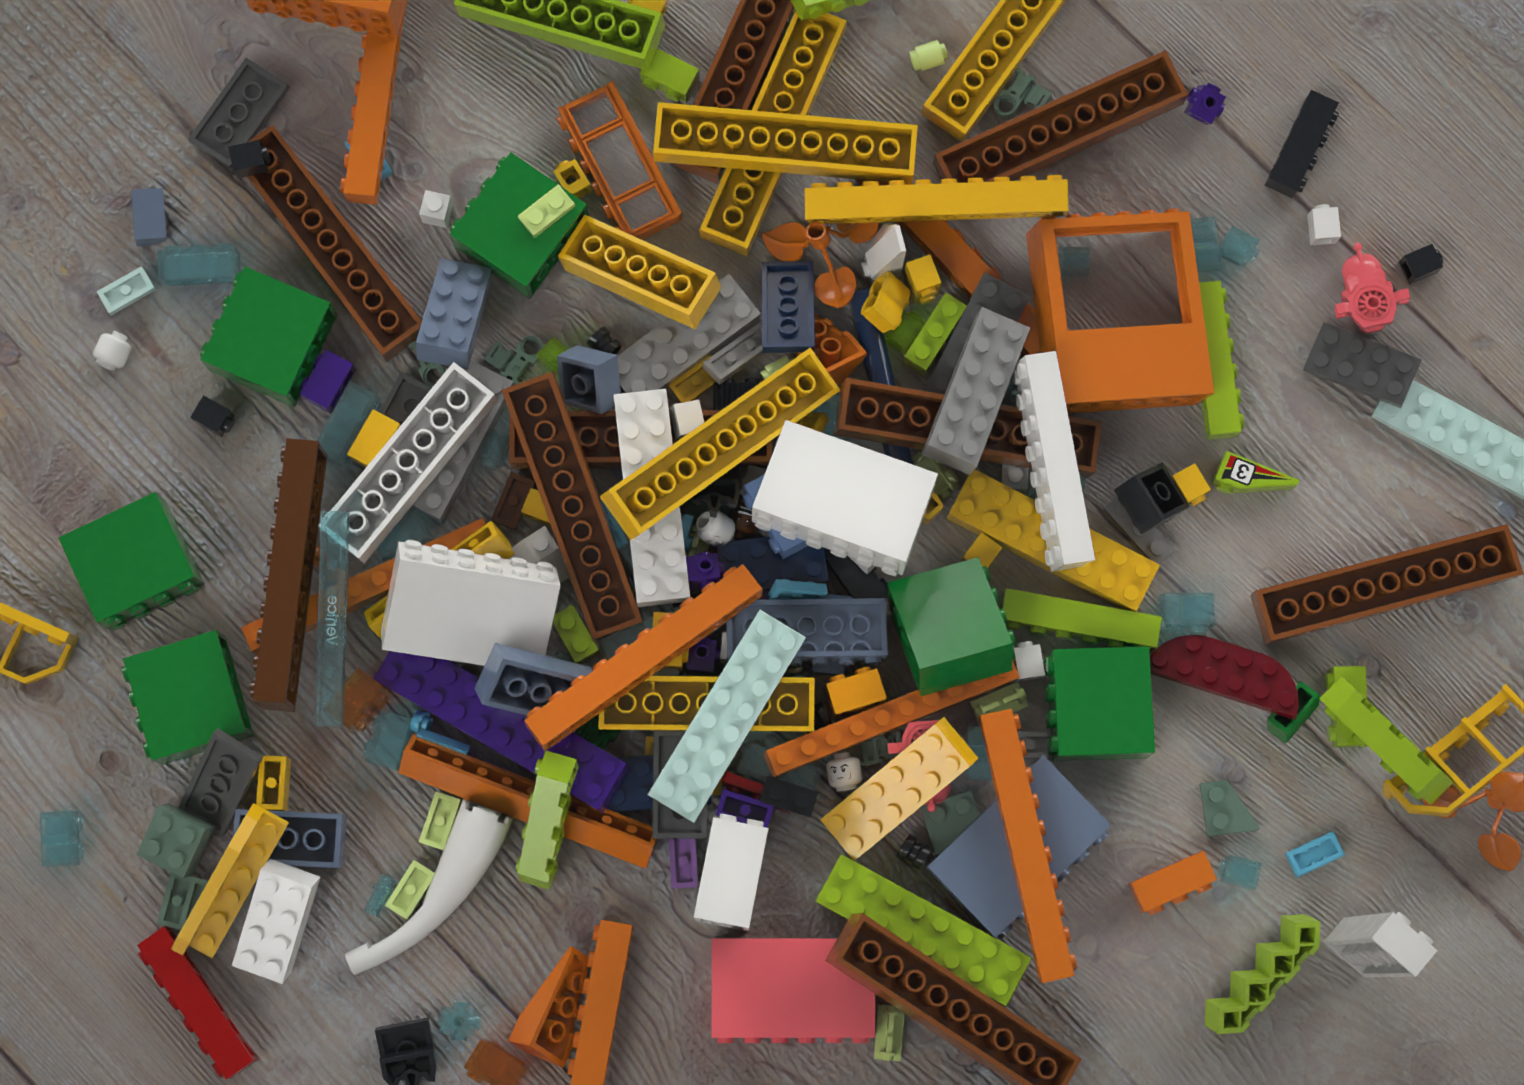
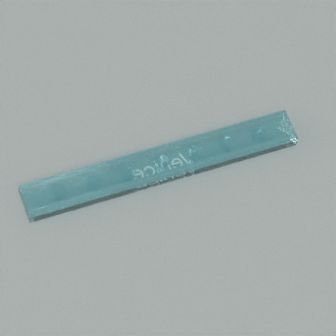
(332, 618)

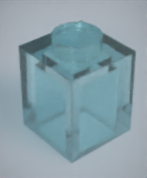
(1239, 247)
(1074, 261)
(1239, 872)

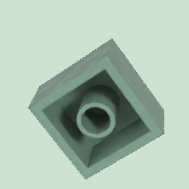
(175, 840)

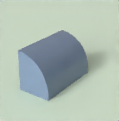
(149, 216)

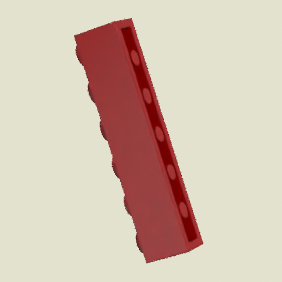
(197, 1003)

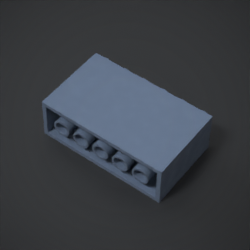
(978, 863)

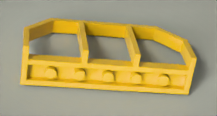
(34, 626)
(1459, 738)
(237, 885)

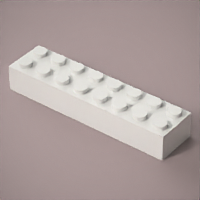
(413, 458)
(1052, 462)
(659, 550)
(1381, 945)

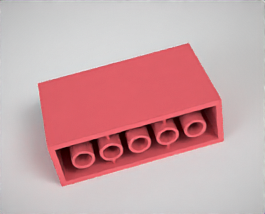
(785, 992)

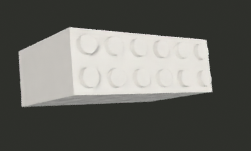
(843, 498)
(466, 602)
(731, 872)

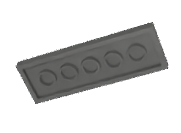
(988, 294)

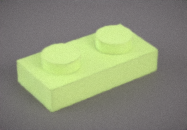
(546, 211)
(440, 820)
(410, 890)

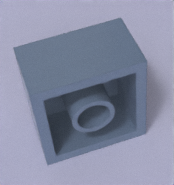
(589, 378)

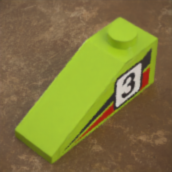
(1246, 476)

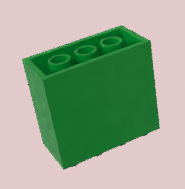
(498, 239)
(268, 336)
(131, 561)
(951, 626)
(186, 696)
(1099, 704)

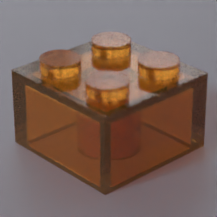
(361, 699)
(495, 1065)

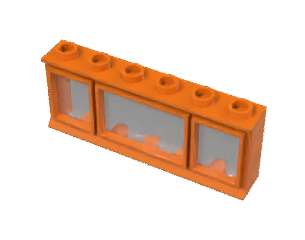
(619, 163)

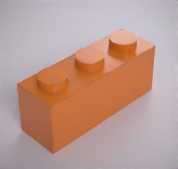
(1173, 883)

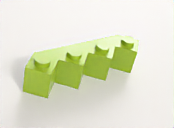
(1387, 741)
(546, 819)
(1274, 966)

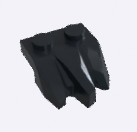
(720, 492)
(406, 1052)

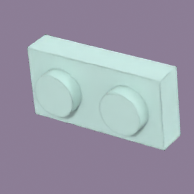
(126, 290)

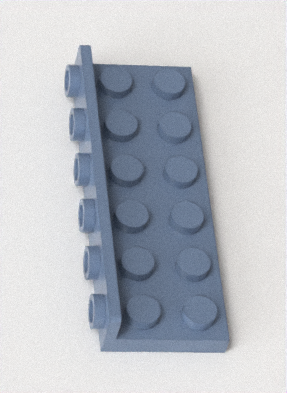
(832, 627)

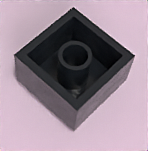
(1151, 498)

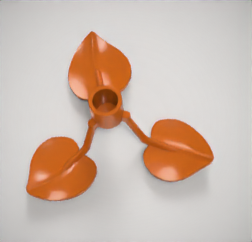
(787, 244)
(1506, 791)

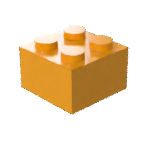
(855, 692)

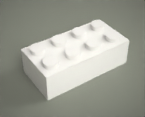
(276, 921)

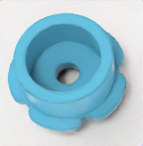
(421, 720)

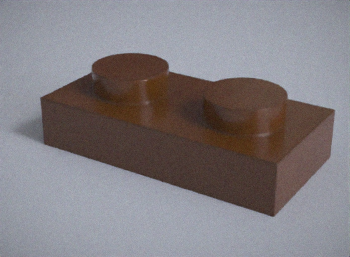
(512, 500)

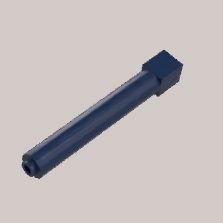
(876, 362)

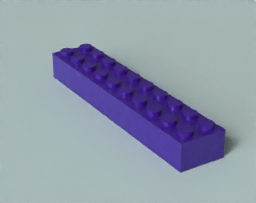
(451, 696)

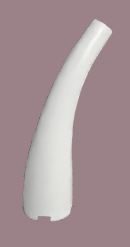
(465, 859)

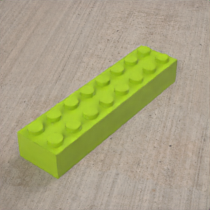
(591, 26)
(941, 936)

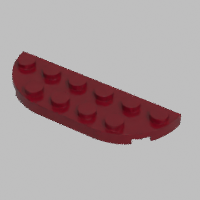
(1227, 672)

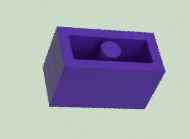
(327, 381)
(744, 808)

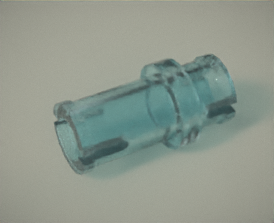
(381, 891)

